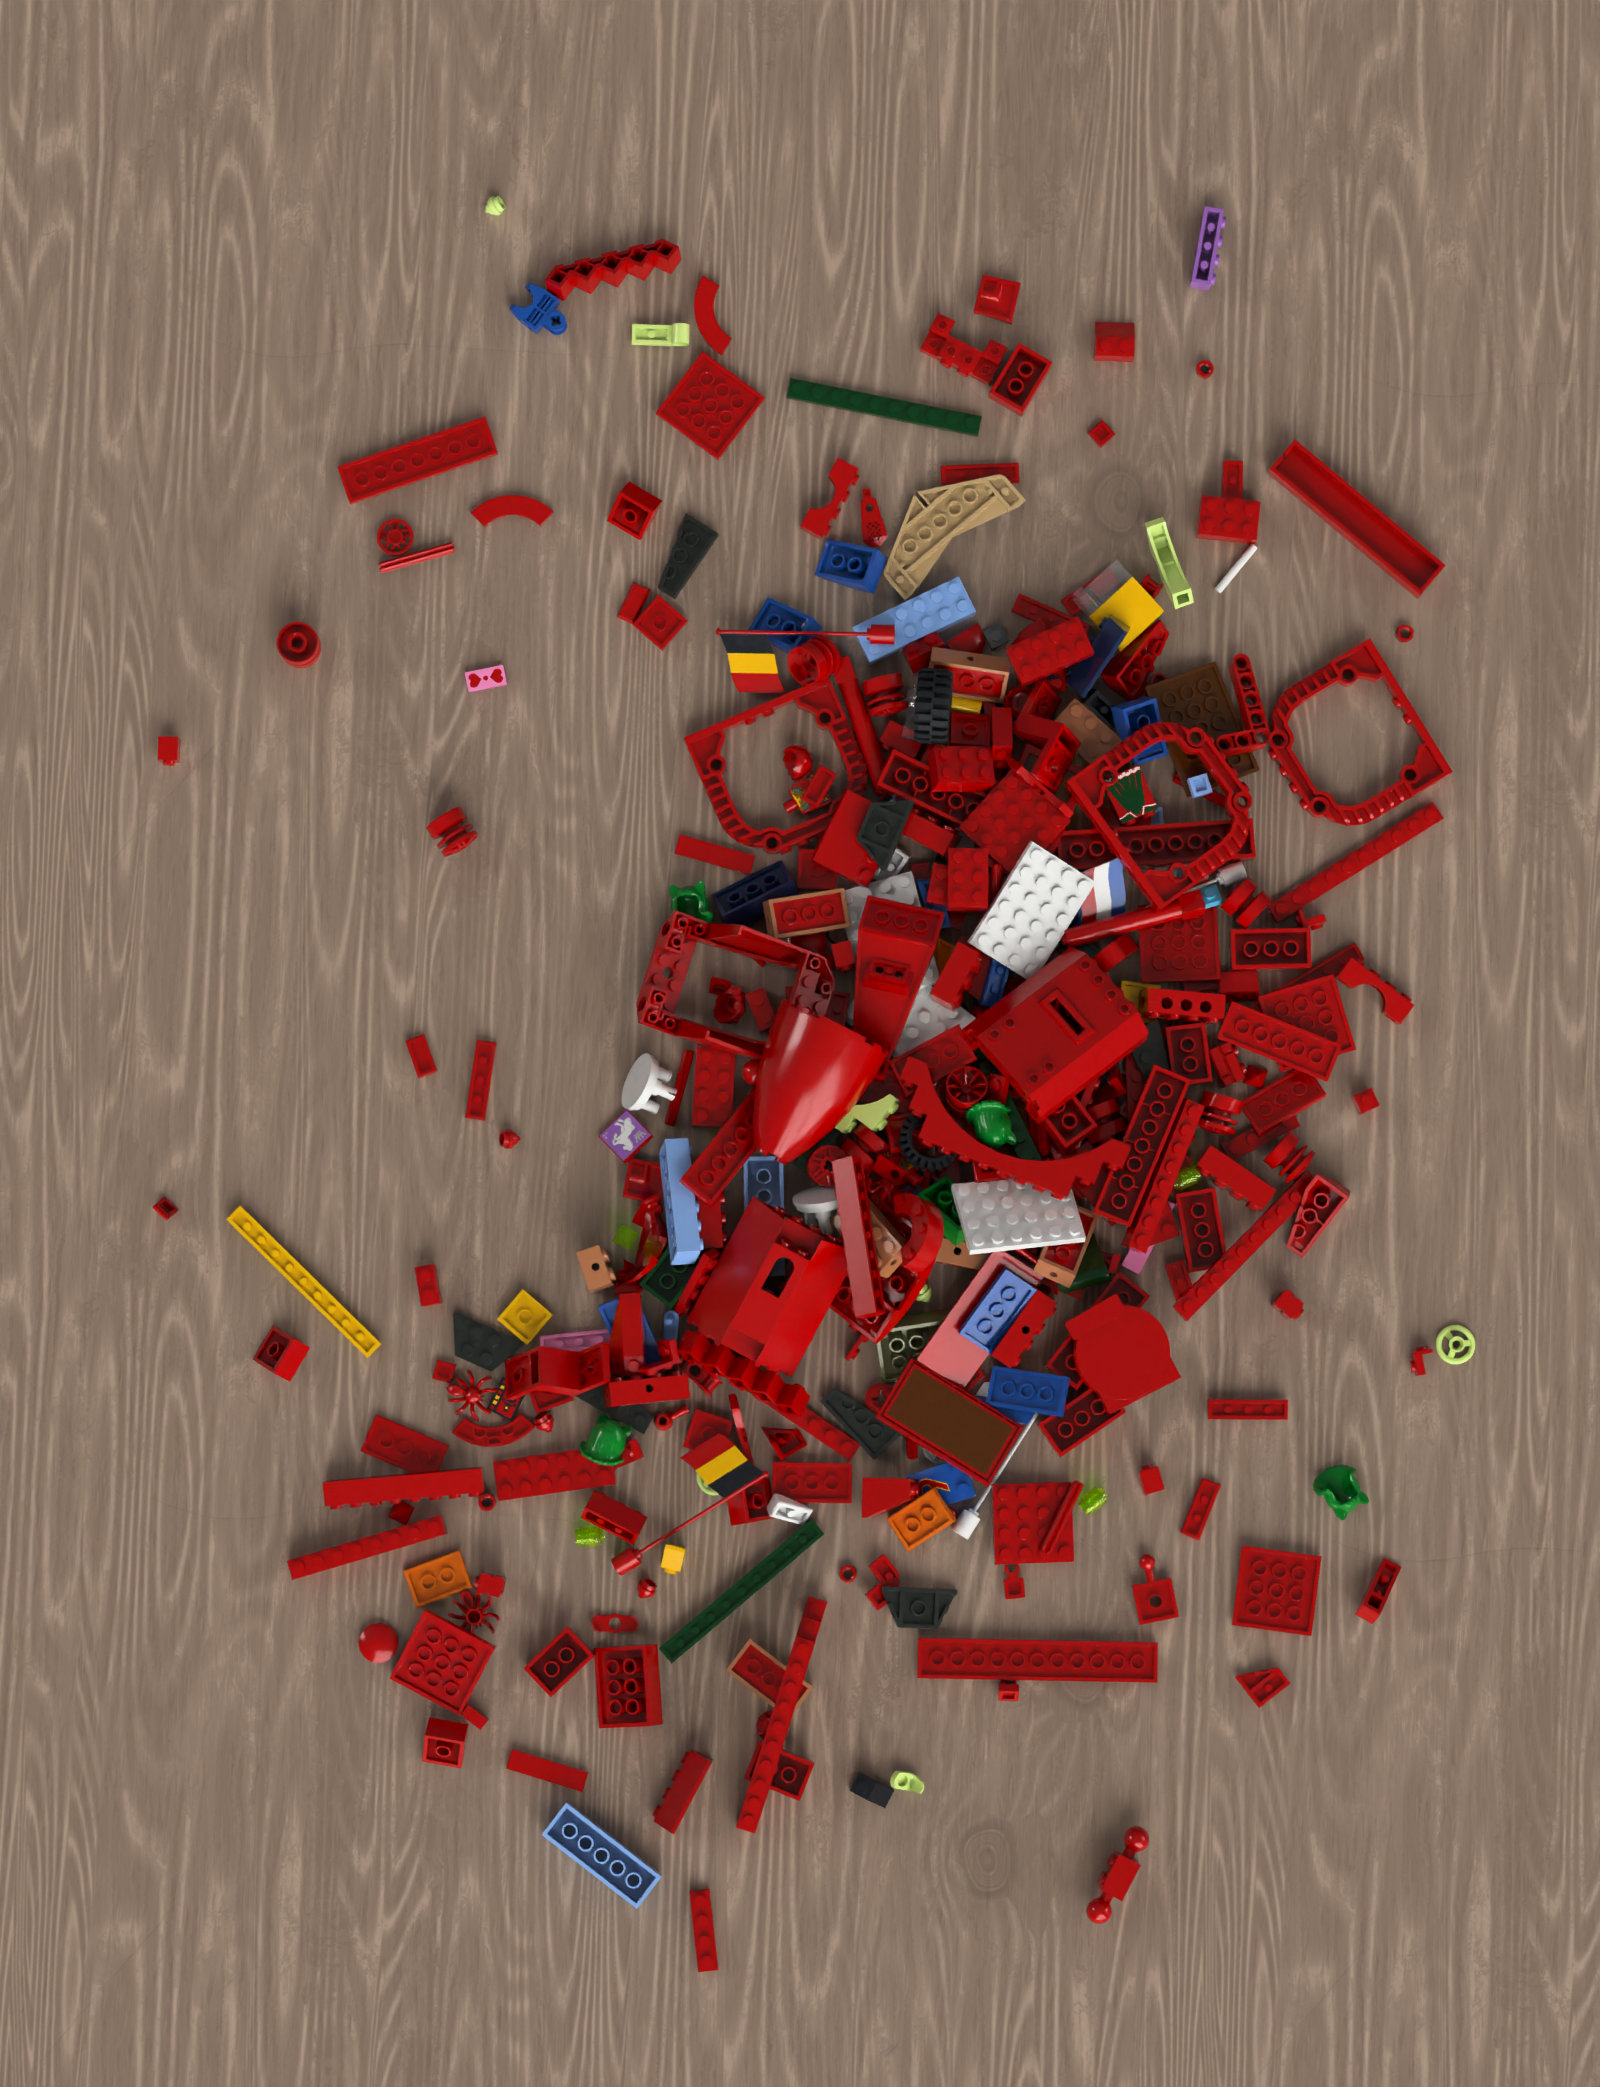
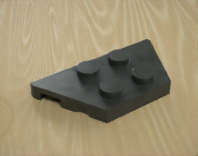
(883, 829)
(481, 1343)
(918, 1606)

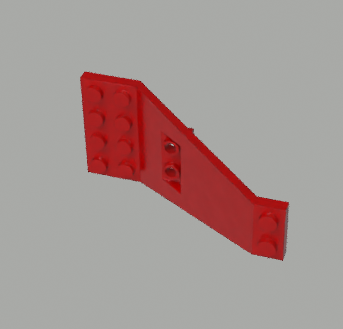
(897, 942)

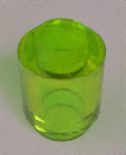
(1187, 1177)
(1093, 1500)
(589, 1536)

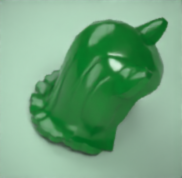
(691, 901)
(991, 1123)
(606, 1442)
(1340, 1489)

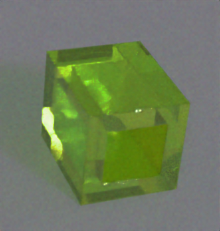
(626, 1237)

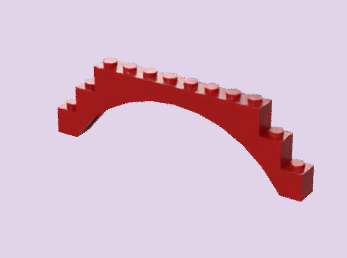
(1051, 1175)
(781, 1714)

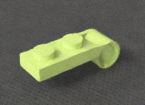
(661, 335)

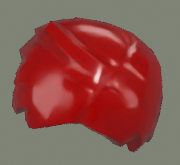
(1016, 699)
(797, 761)

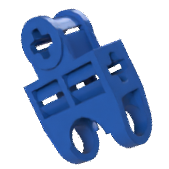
(541, 312)

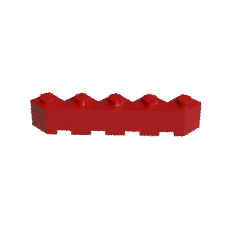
(612, 268)
(742, 1373)

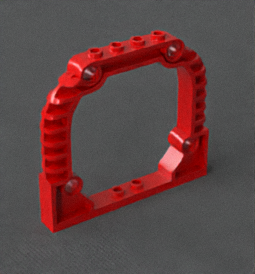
(1366, 664)
(707, 745)
(1089, 789)

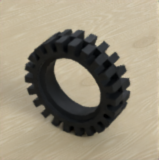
(913, 1154)

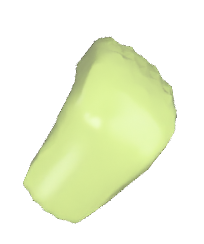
(907, 1781)

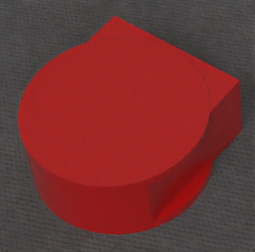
(1125, 1359)

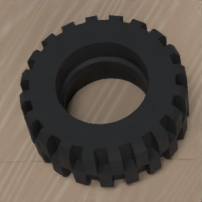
(933, 706)

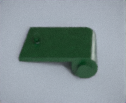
(1091, 1270)

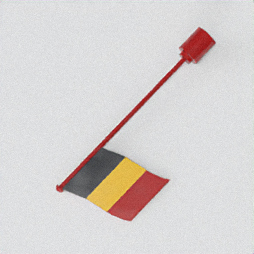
(754, 661)
(722, 1469)

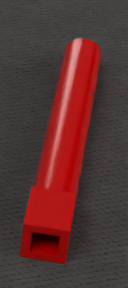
(860, 719)
(1184, 907)

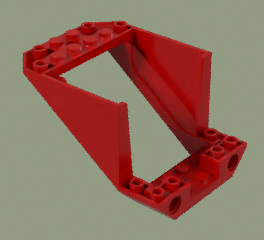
(675, 950)

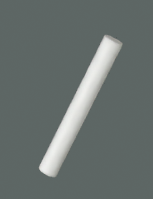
(1236, 568)

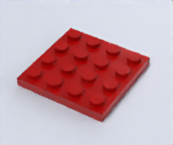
(710, 406)
(1011, 819)
(1180, 950)
(1312, 1007)
(1023, 1519)
(1276, 1590)
(442, 1662)

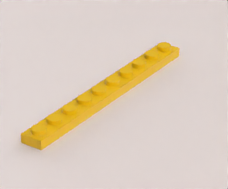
(303, 1281)

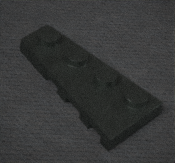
(689, 550)
(1151, 1051)
(630, 1415)
(860, 1422)

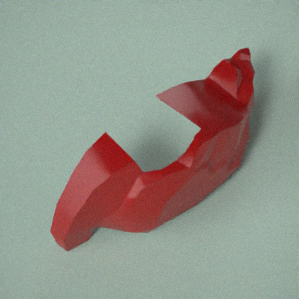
(651, 1243)

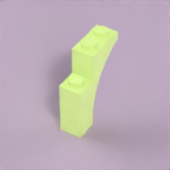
(1168, 564)
(871, 1115)

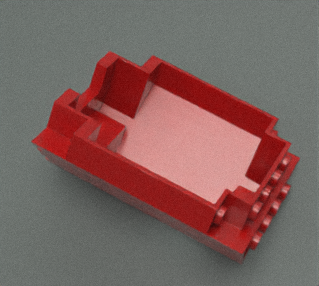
(753, 1321)

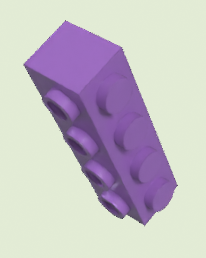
(1206, 249)

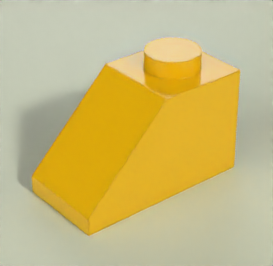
(673, 1558)

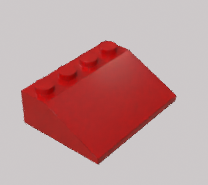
(838, 846)
(628, 1686)

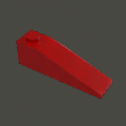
(1131, 667)
(1317, 1208)
(627, 1336)

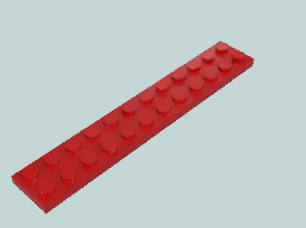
(1037, 1660)

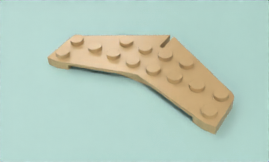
(949, 513)

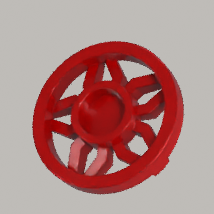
(395, 537)

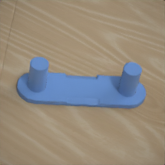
(671, 1325)

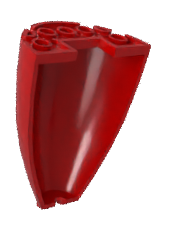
(808, 1080)

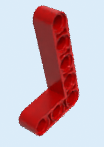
(1246, 710)
(1115, 952)

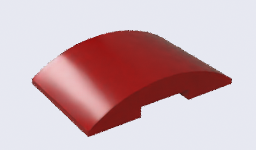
(898, 1290)

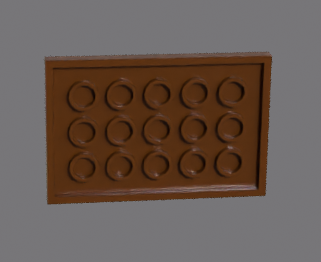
(1200, 701)

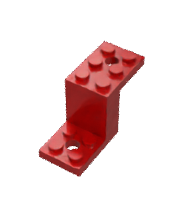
(1052, 737)
(557, 1371)

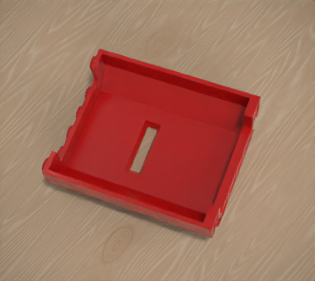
(1037, 1045)

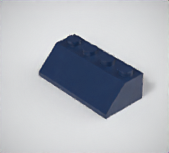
(1104, 646)
(743, 900)

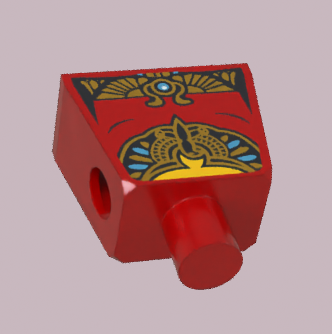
(796, 793)
(896, 1169)

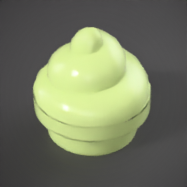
(495, 206)
(925, 1294)

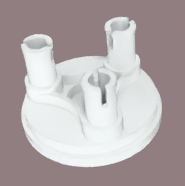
(643, 1083)
(817, 1204)

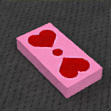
(485, 678)

